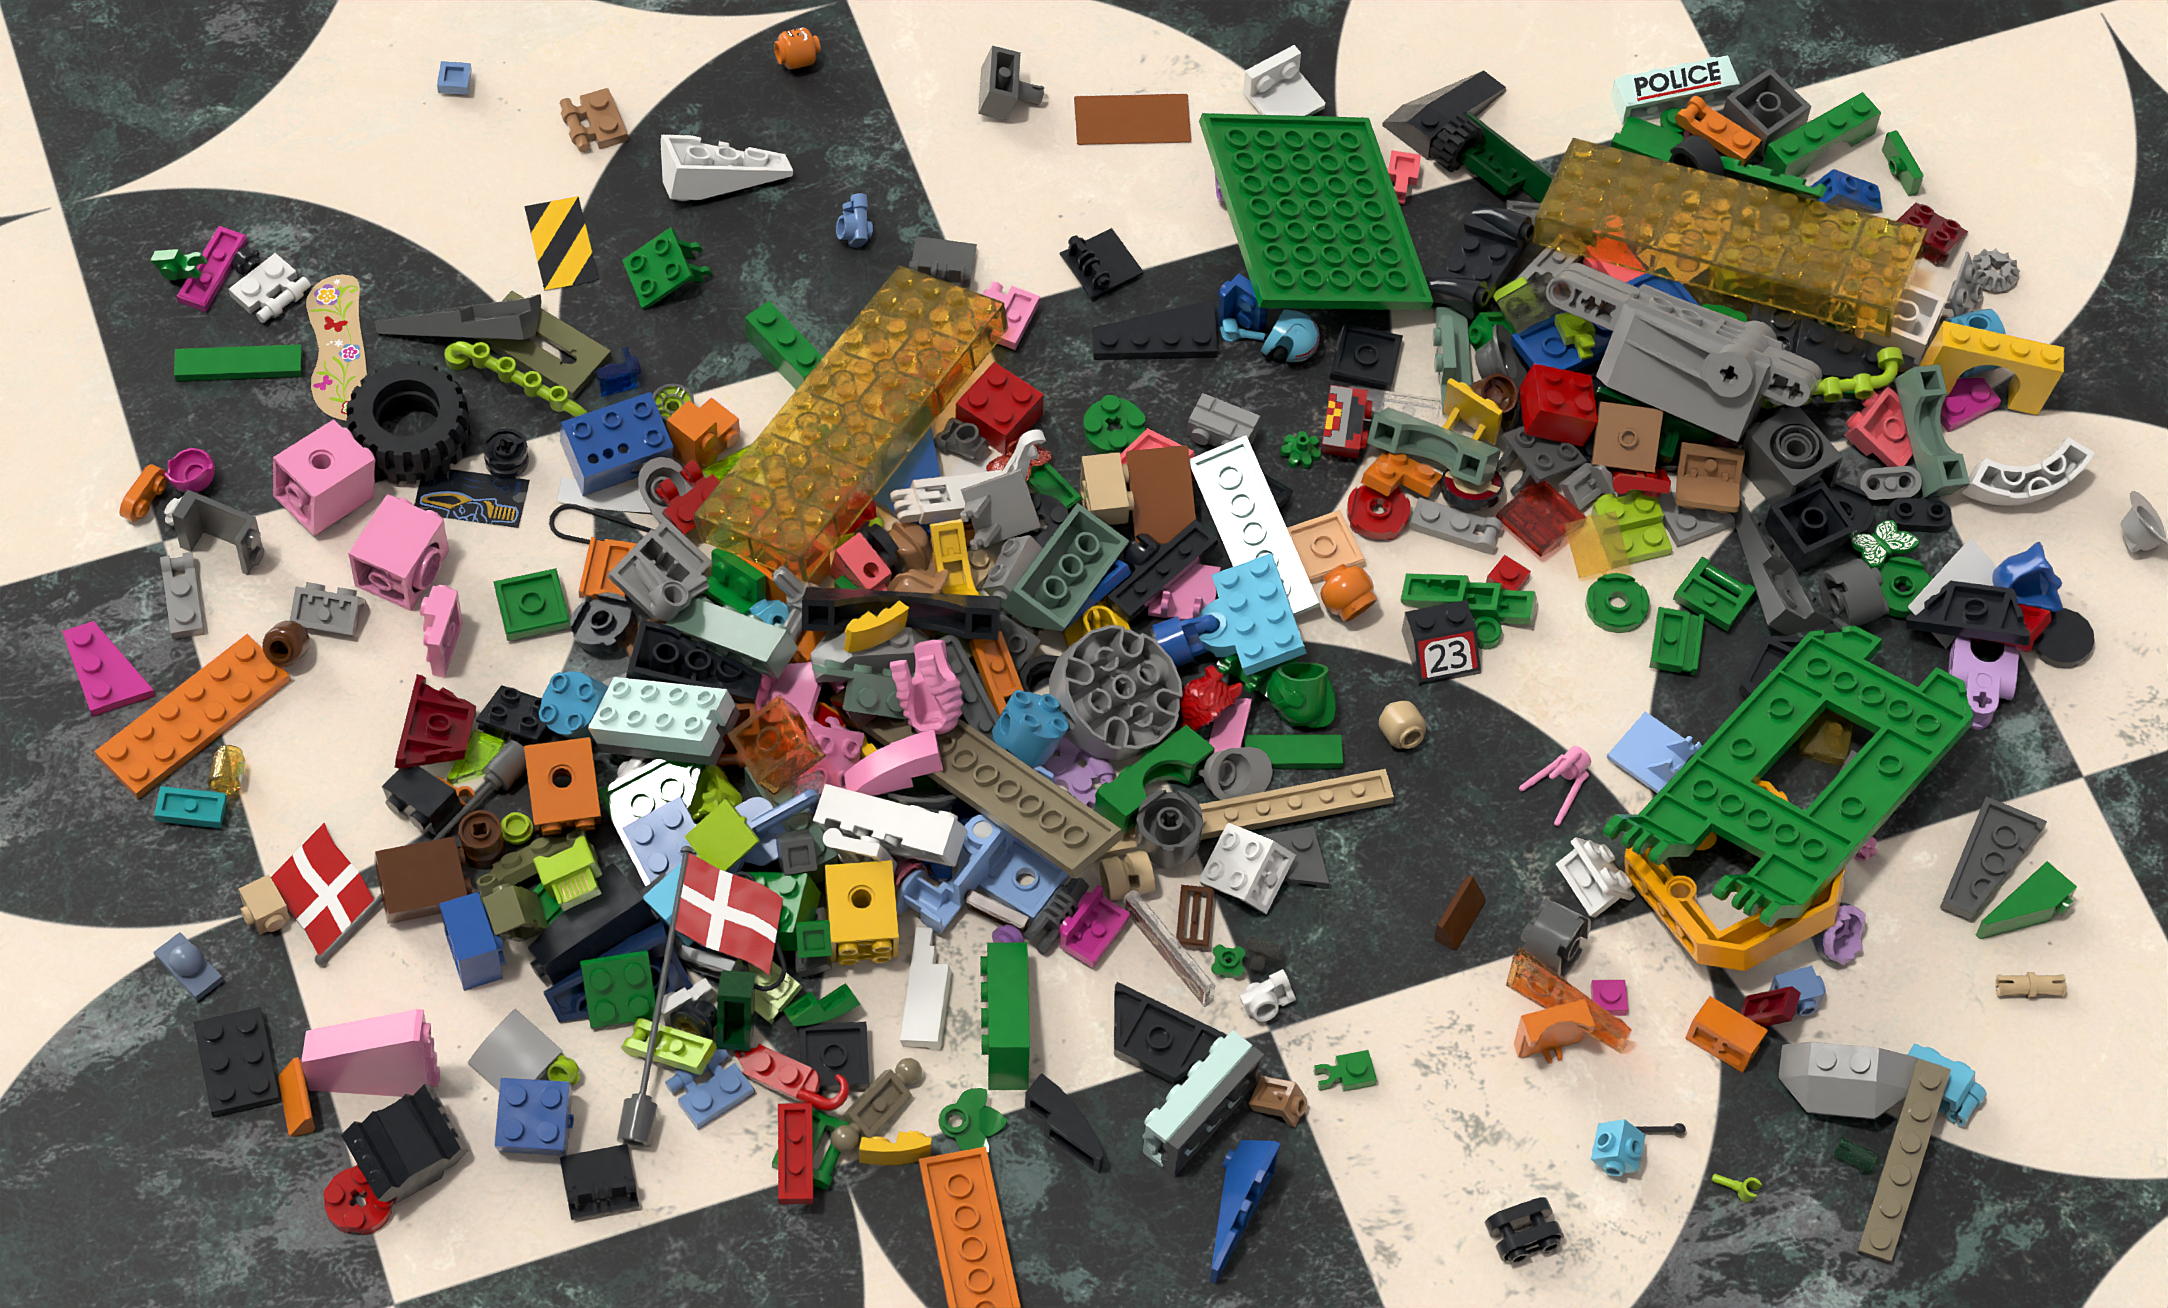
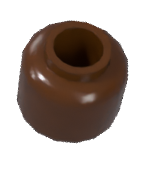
(286, 643)

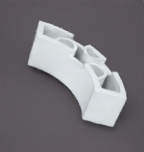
(2021, 485)

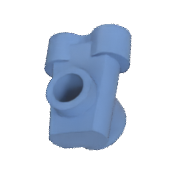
(853, 223)

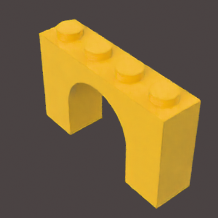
(2034, 363)

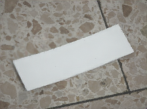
(611, 498)

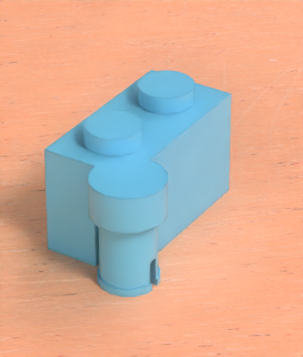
(1961, 1089)

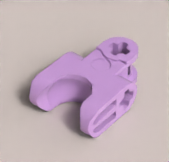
(1984, 680)

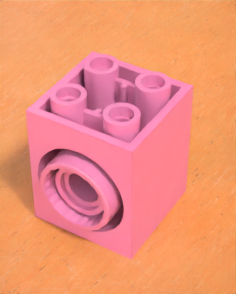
(324, 477)
(399, 552)

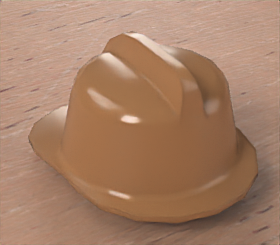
(913, 546)
(918, 582)

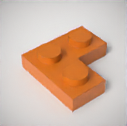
(1397, 469)

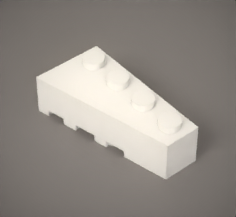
(898, 827)

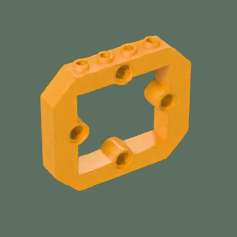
(1742, 943)

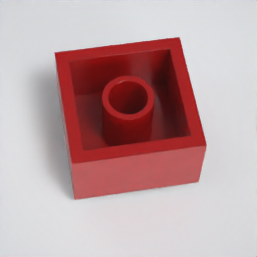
(1558, 404)
(1000, 407)

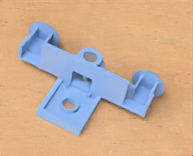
(991, 863)

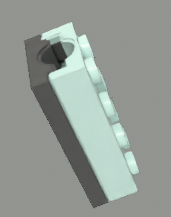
(664, 721)
(1202, 1102)

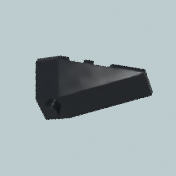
(1423, 118)

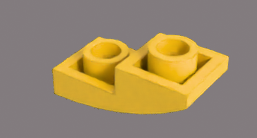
(874, 630)
(906, 1150)

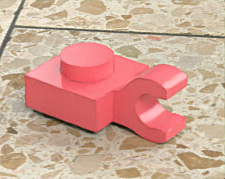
(1404, 171)

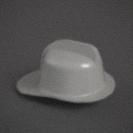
(653, 474)
(2142, 525)
(1237, 772)

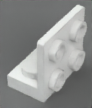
(1280, 88)
(1247, 867)

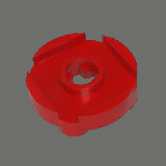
(1374, 525)
(354, 1218)

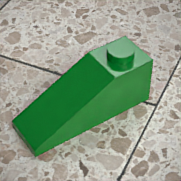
(2031, 903)

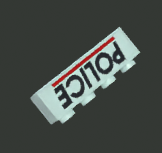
(1654, 91)

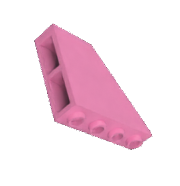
(372, 1056)

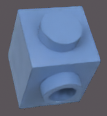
(1806, 982)

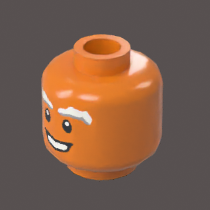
(796, 48)

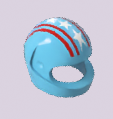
(1296, 333)

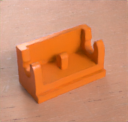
(1726, 1034)

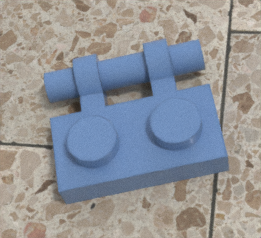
(713, 1096)

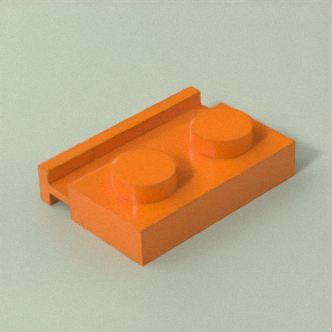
(600, 560)

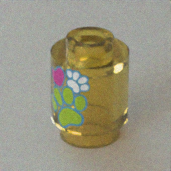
(226, 770)

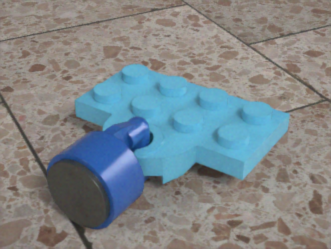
(1246, 619)

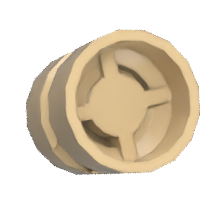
(1125, 875)

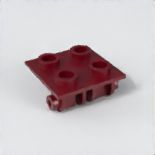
(1941, 232)

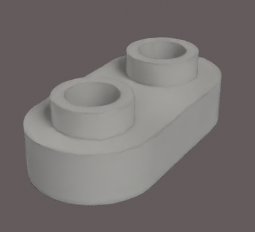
(1888, 482)

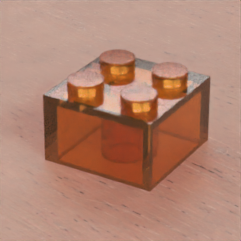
(776, 745)

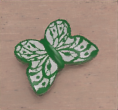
(1880, 546)

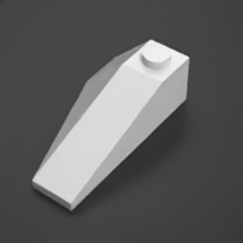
(705, 170)

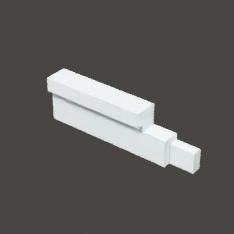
(925, 995)

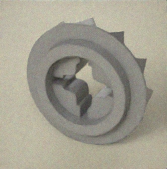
(1991, 279)

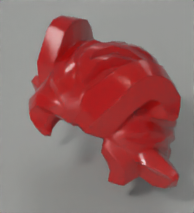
(1206, 699)

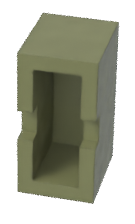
(515, 912)

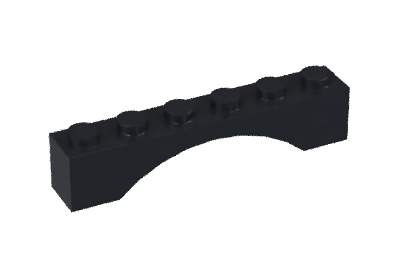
(949, 613)

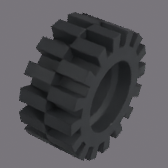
(1454, 140)

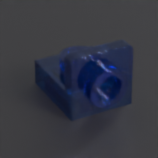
(620, 376)

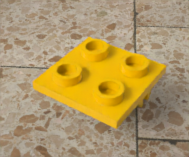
(1473, 410)

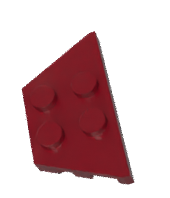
(434, 727)

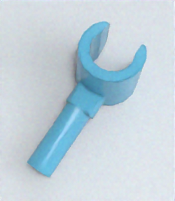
(1231, 332)

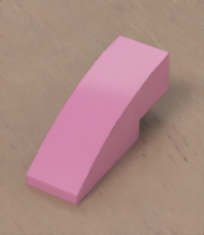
(895, 765)

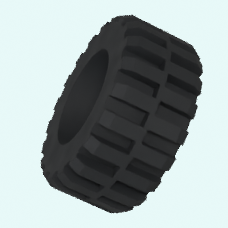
(410, 388)

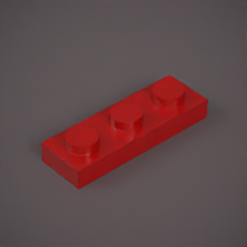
(795, 1153)

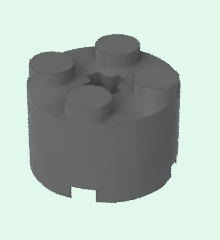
(1853, 593)
(1169, 828)
(1556, 936)

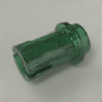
(1857, 1155)

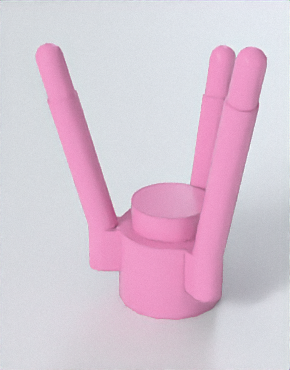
(1570, 766)

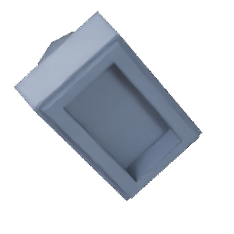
(188, 966)

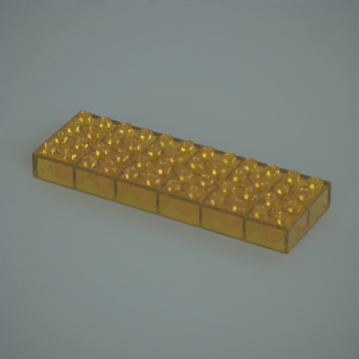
(1730, 236)
(851, 423)

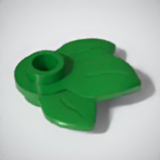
(977, 1120)

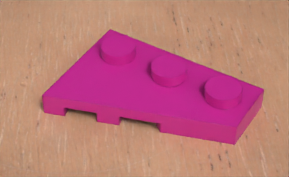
(103, 670)

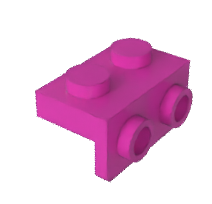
(1092, 927)

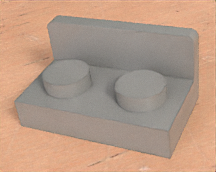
(326, 610)

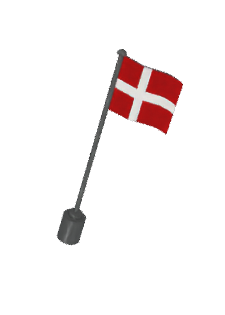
(328, 891)
(723, 916)

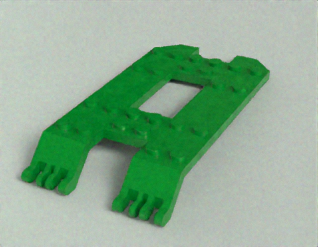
(1798, 846)

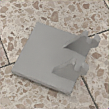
(999, 509)

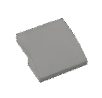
(514, 1051)

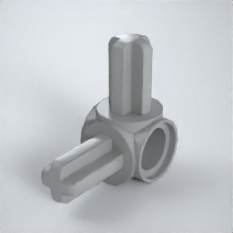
(795, 590)
(675, 591)

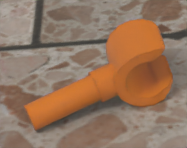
(462, 791)

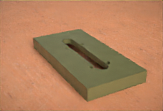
(554, 372)

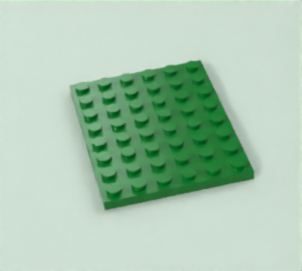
(1315, 212)

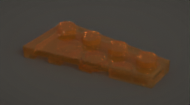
(1548, 990)

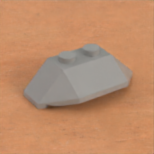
(896, 648)
(1845, 1078)

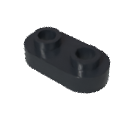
(1920, 515)

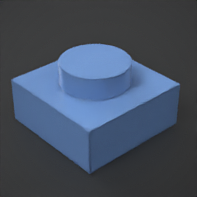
(454, 77)

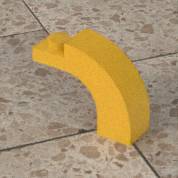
(952, 555)

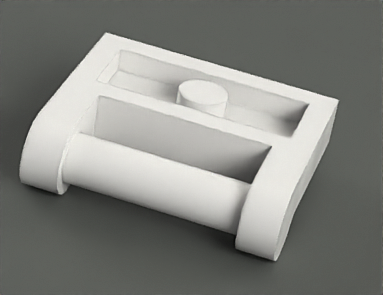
(855, 850)

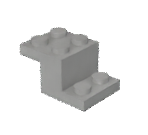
(671, 555)

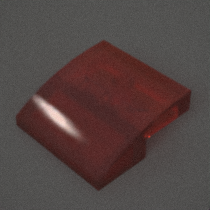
(1539, 517)

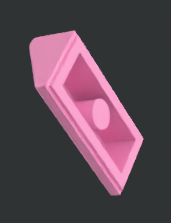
(1231, 725)

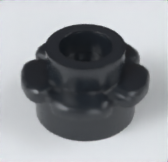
(246, 260)

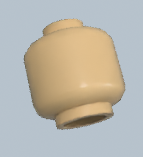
(1402, 724)

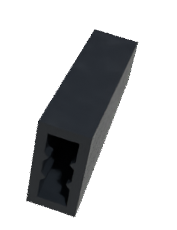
(590, 927)

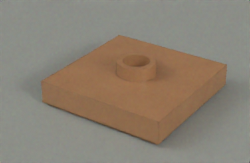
(1627, 436)

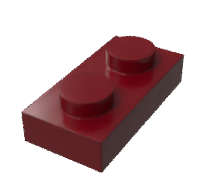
(1771, 1006)

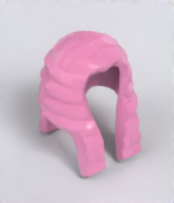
(933, 694)

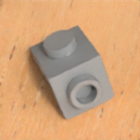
(1587, 484)

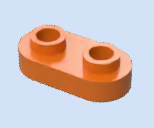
(143, 491)

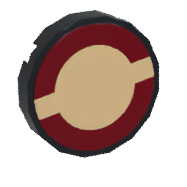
(1469, 495)

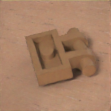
(602, 116)

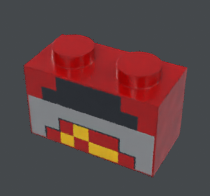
(1345, 420)

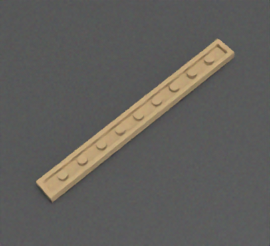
(1285, 806)

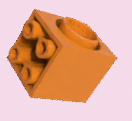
(568, 806)

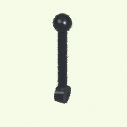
(1678, 1129)

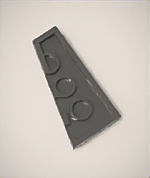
(1991, 851)

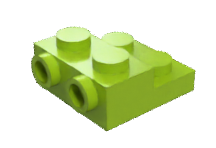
(1639, 523)

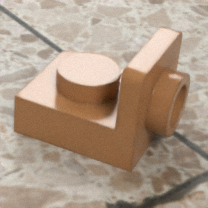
(1279, 1099)

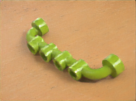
(460, 354)
(1862, 384)

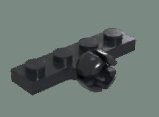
(1158, 567)

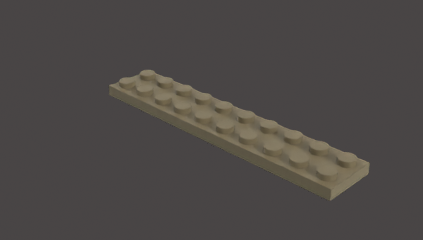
(1013, 795)

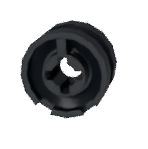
(503, 464)

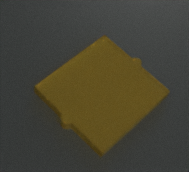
(1596, 544)

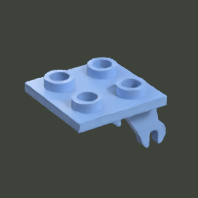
(1652, 752)

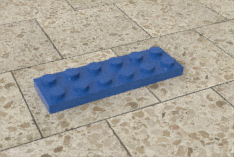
(1544, 345)

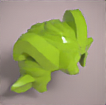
(712, 791)

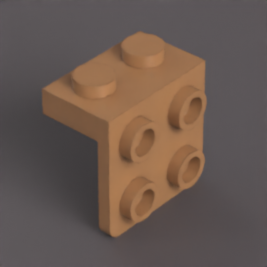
(1709, 477)

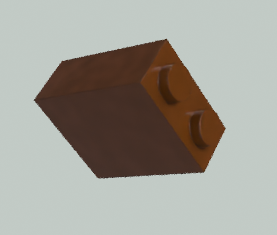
(420, 877)

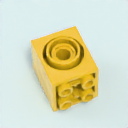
(865, 931)

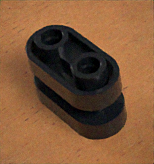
(1518, 1246)

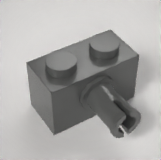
(1001, 84)

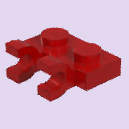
(681, 509)

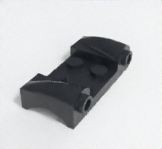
(1480, 259)

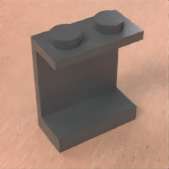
(201, 515)

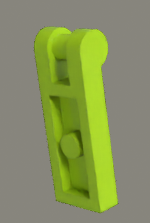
(671, 1047)

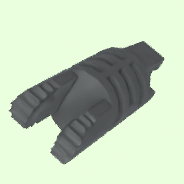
(1056, 910)

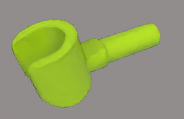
(1740, 1187)

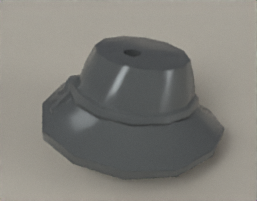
(1501, 357)
(932, 800)

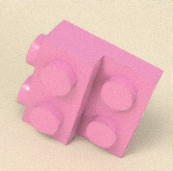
(441, 627)

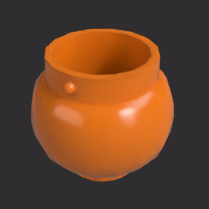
(1348, 592)

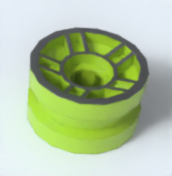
(671, 397)

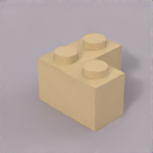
(1105, 488)

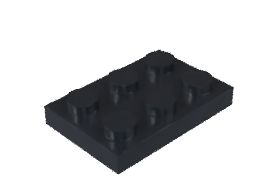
(236, 1062)

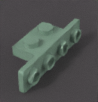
(1453, 348)
(865, 689)

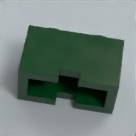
(735, 1010)

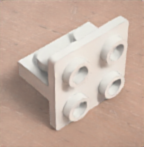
(1594, 876)

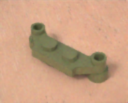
(520, 865)

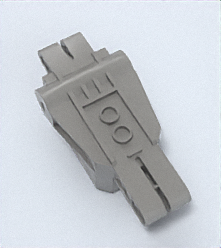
(1685, 354)

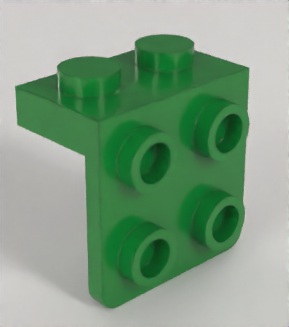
(1646, 139)

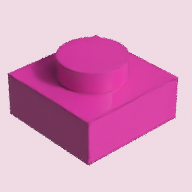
(1610, 995)

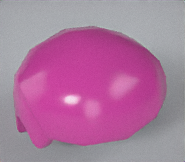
(191, 470)

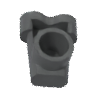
(961, 439)

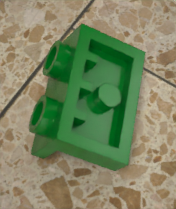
(735, 582)

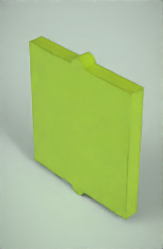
(722, 837)

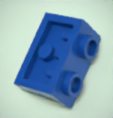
(1239, 302)

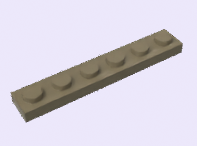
(1904, 1161)

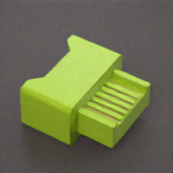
(570, 874)

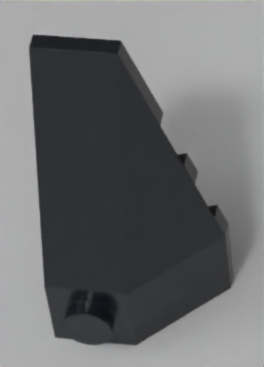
(669, 657)

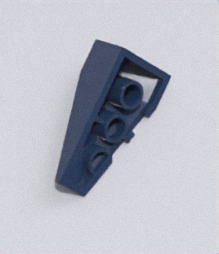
(568, 996)

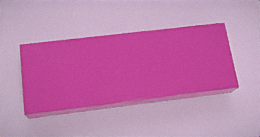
(219, 252)

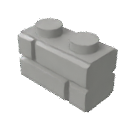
(1221, 422)

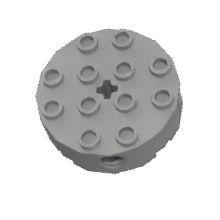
(1116, 692)

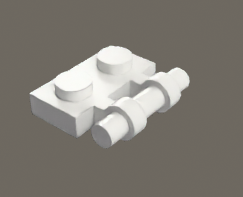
(266, 281)

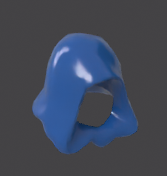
(2030, 578)

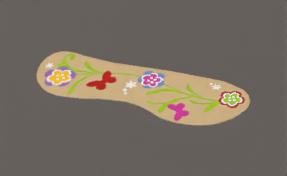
(341, 356)

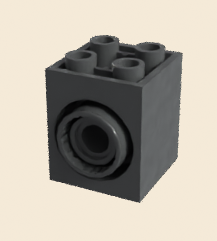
(1788, 455)

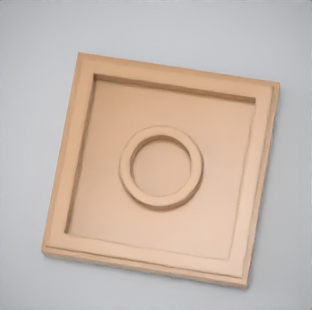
(1325, 544)

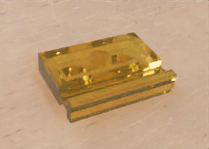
(1827, 738)

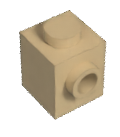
(263, 905)

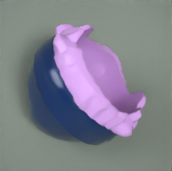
(1844, 938)

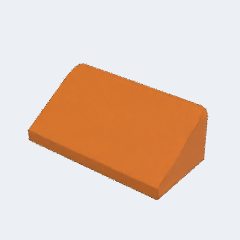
(296, 1099)

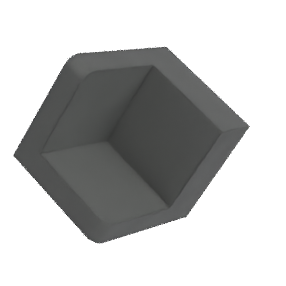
(796, 852)

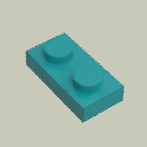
(190, 807)

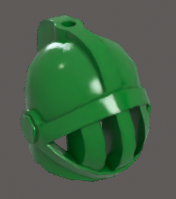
(1302, 694)

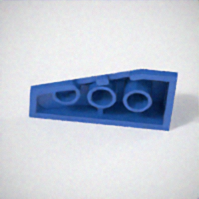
(1245, 1182)

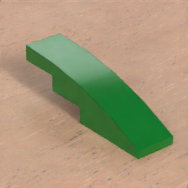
(1482, 598)

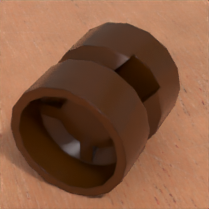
(1498, 389)
(481, 839)

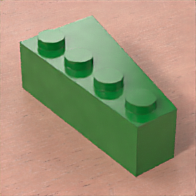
(1006, 1015)

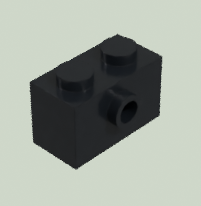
(421, 798)

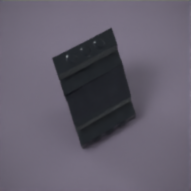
(405, 1145)

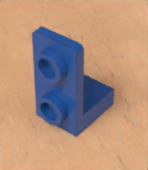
(1850, 189)

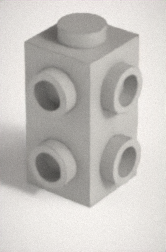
(1011, 565)

